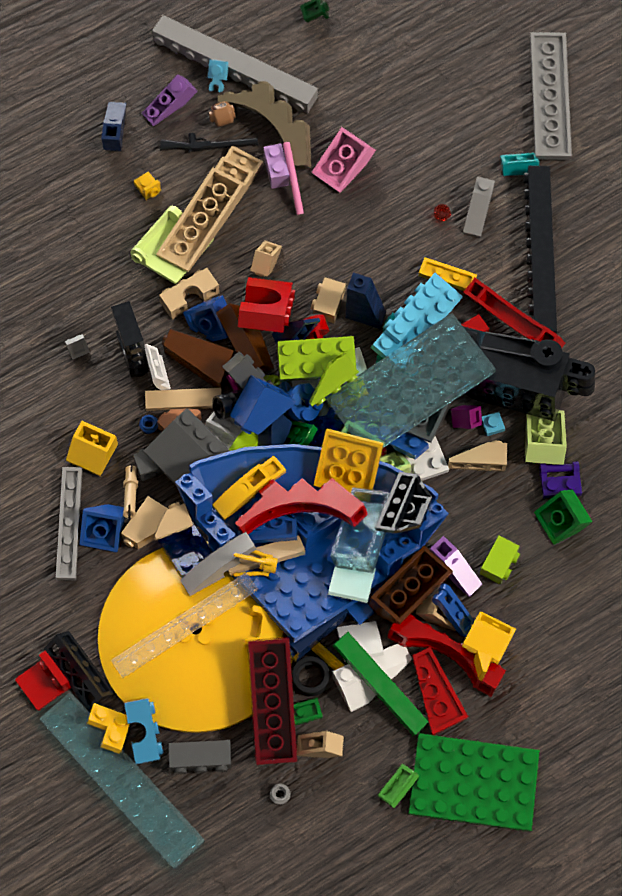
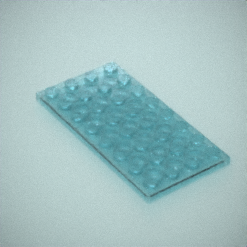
(411, 383)

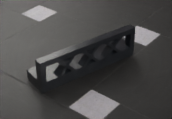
(80, 666)

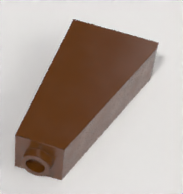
(244, 339)
(198, 356)

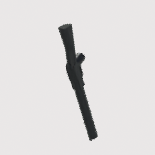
(194, 146)

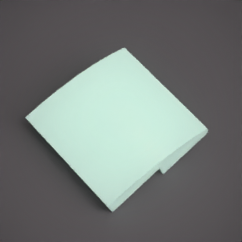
(351, 584)

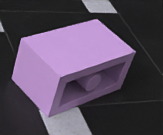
(276, 166)

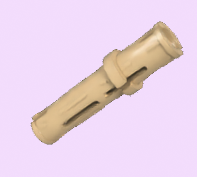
(130, 485)

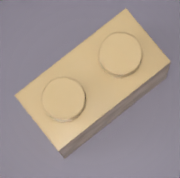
(329, 299)

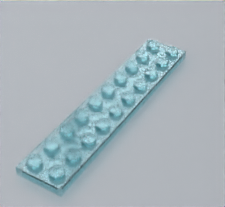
(123, 782)

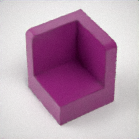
(466, 416)

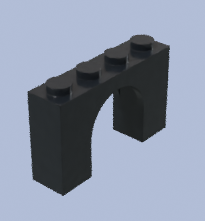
(130, 339)

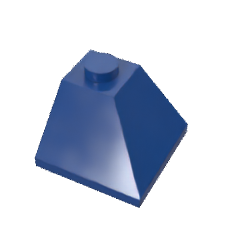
(102, 527)

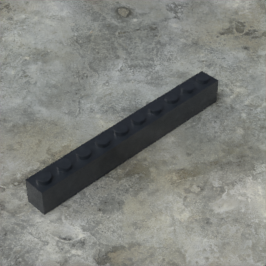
(540, 246)

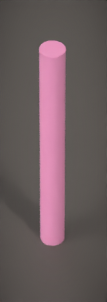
(293, 178)

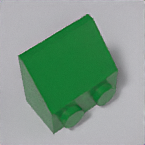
(563, 516)

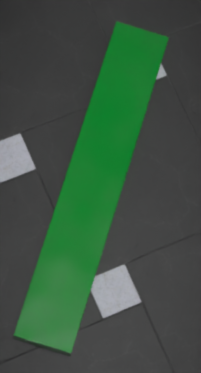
(380, 683)

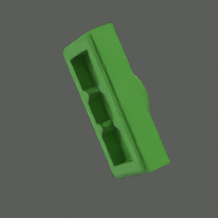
(398, 785)

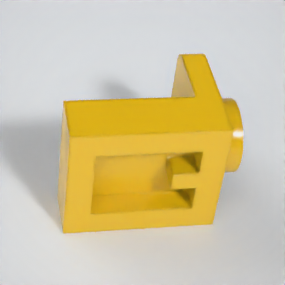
(147, 185)

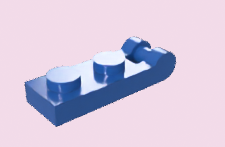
(453, 610)

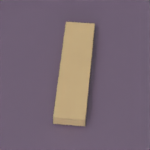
(180, 399)
(282, 550)

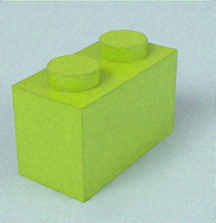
(499, 560)

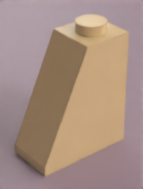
(144, 525)

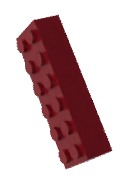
(272, 700)

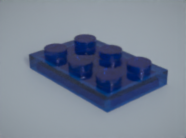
(185, 549)

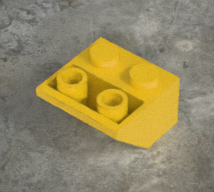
(91, 448)
(489, 637)

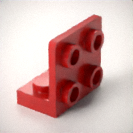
(43, 682)

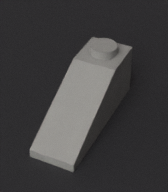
(479, 207)

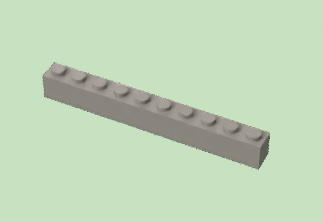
(240, 65)

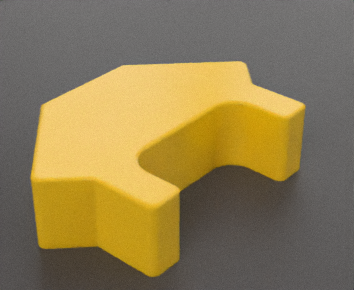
(267, 626)

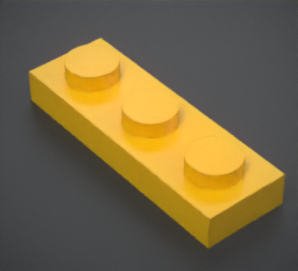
(453, 276)

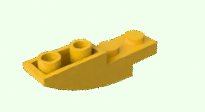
(247, 487)

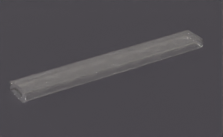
(184, 625)

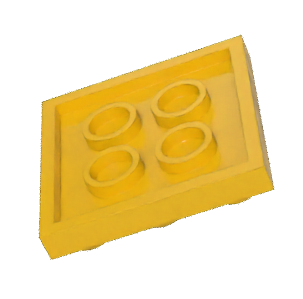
(348, 460)

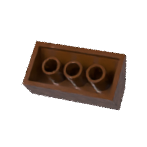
(409, 586)

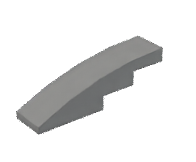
(220, 561)

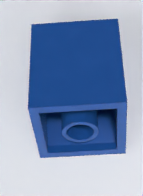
(260, 405)

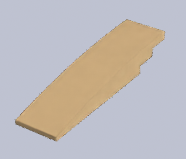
(210, 208)

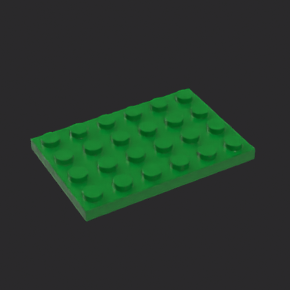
(474, 782)

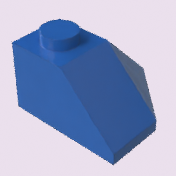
(205, 320)

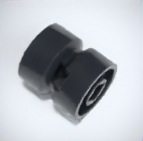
(224, 404)

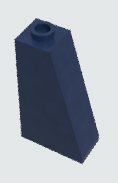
(364, 302)
(305, 644)

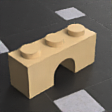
(200, 283)

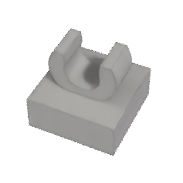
(77, 346)

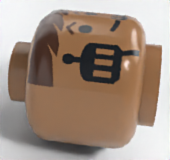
(222, 114)

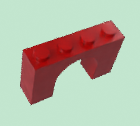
(272, 308)

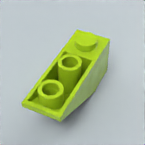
(335, 374)

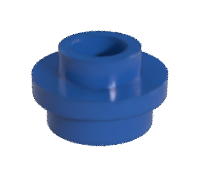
(148, 419)

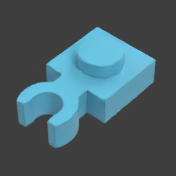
(217, 71)

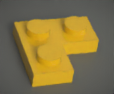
(114, 724)

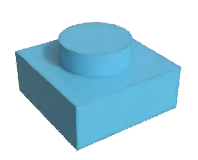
(493, 424)

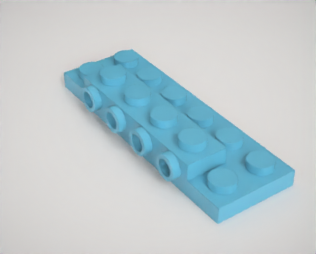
(426, 308)

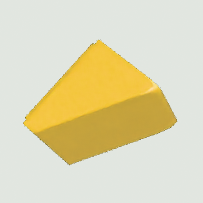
(482, 663)

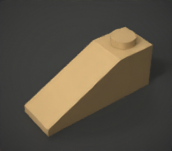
(487, 457)

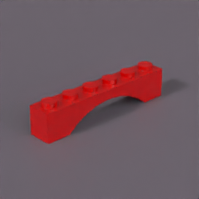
(508, 314)
(419, 634)

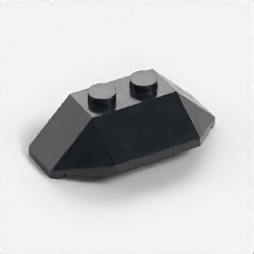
(405, 505)

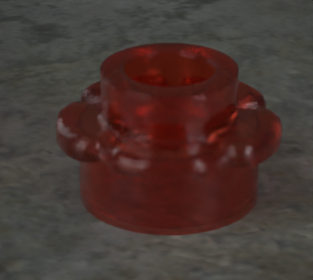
(444, 209)

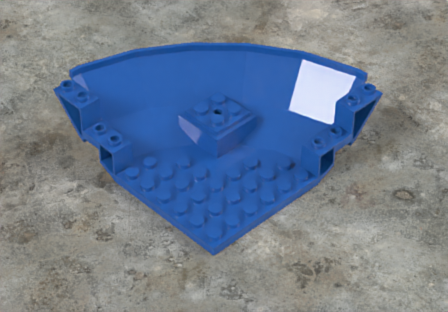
(299, 589)

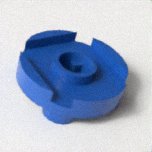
(299, 412)

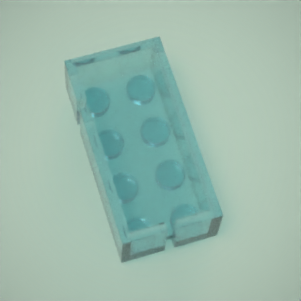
(361, 544)

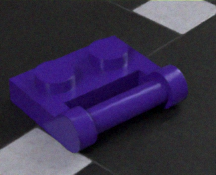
(553, 485)

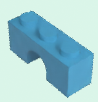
(148, 748)

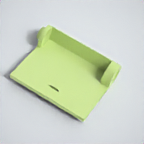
(148, 246)

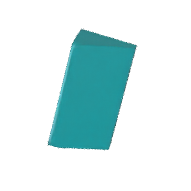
(517, 163)

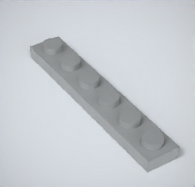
(69, 523)

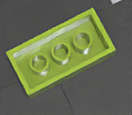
(310, 357)

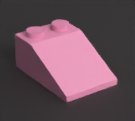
(343, 160)

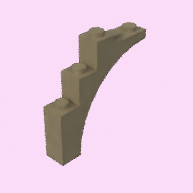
(280, 115)

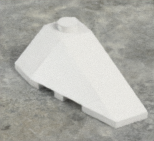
(355, 690)

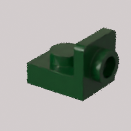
(314, 9)

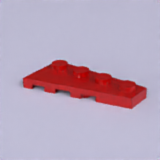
(438, 695)

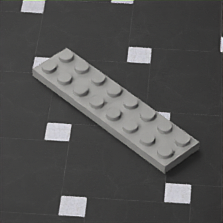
(550, 96)

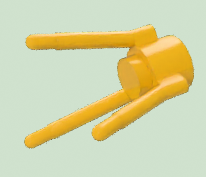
(267, 564)

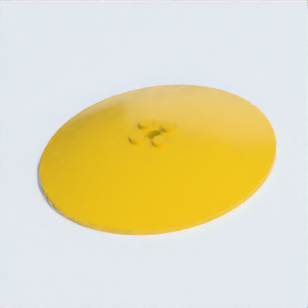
(200, 679)

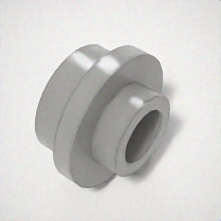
(279, 787)

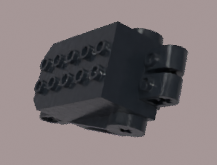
(529, 374)

